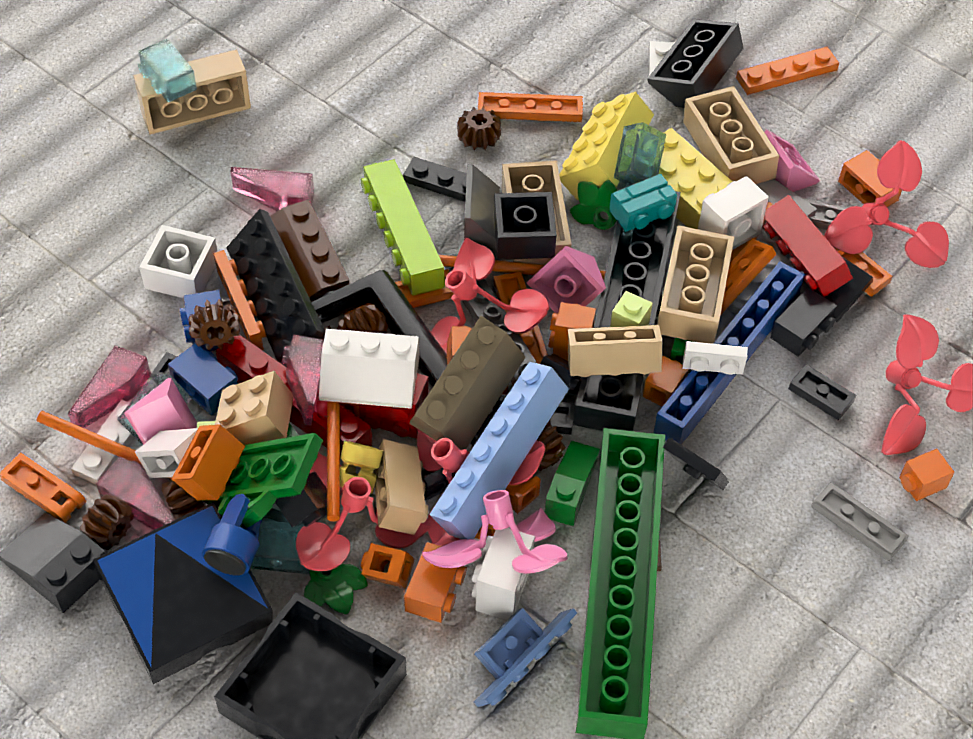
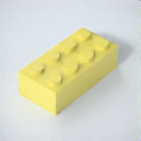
(598, 147)
(691, 175)

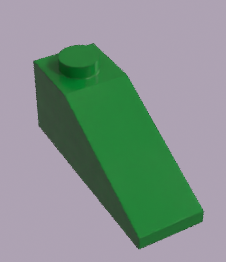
(571, 483)

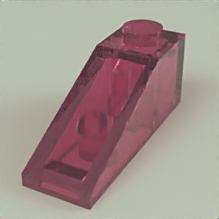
(273, 187)
(303, 373)
(117, 378)
(133, 485)

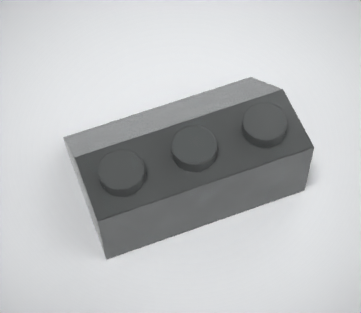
(480, 208)

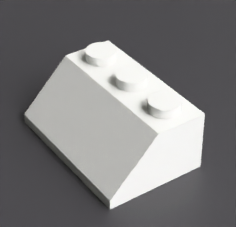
(369, 368)

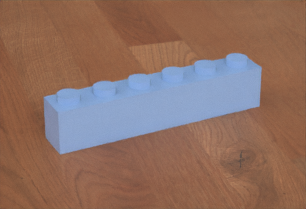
(500, 449)

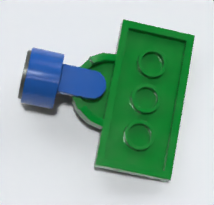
(262, 475)

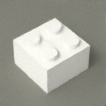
(735, 211)
(178, 262)
(497, 584)

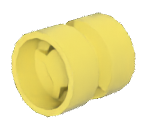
(361, 456)

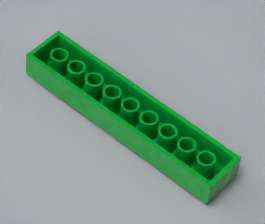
(622, 587)

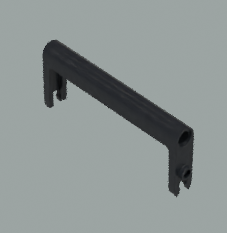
(402, 319)

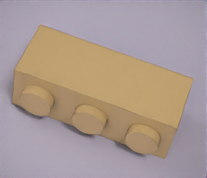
(614, 350)
(400, 488)

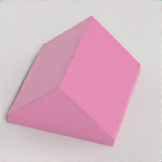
(792, 168)
(569, 279)
(160, 411)

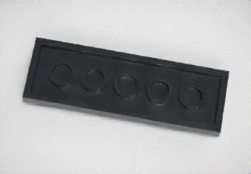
(273, 284)

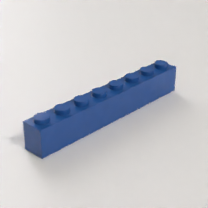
(747, 329)

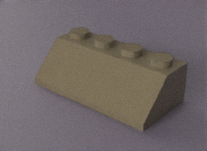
(469, 385)

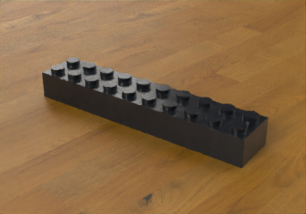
(636, 266)

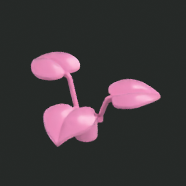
(501, 516)

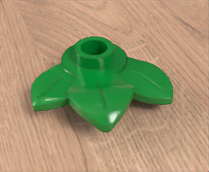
(593, 202)
(336, 588)

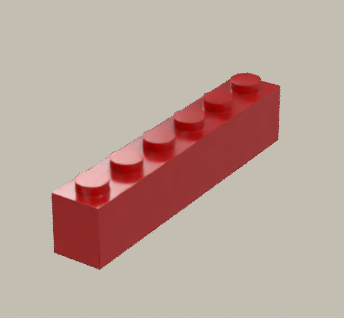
(251, 361)

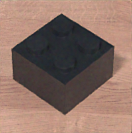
(524, 225)

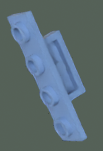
(514, 647)

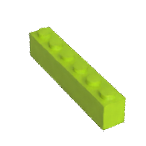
(403, 227)

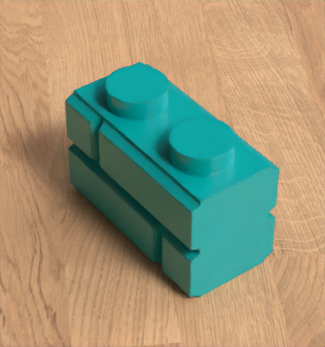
(643, 203)

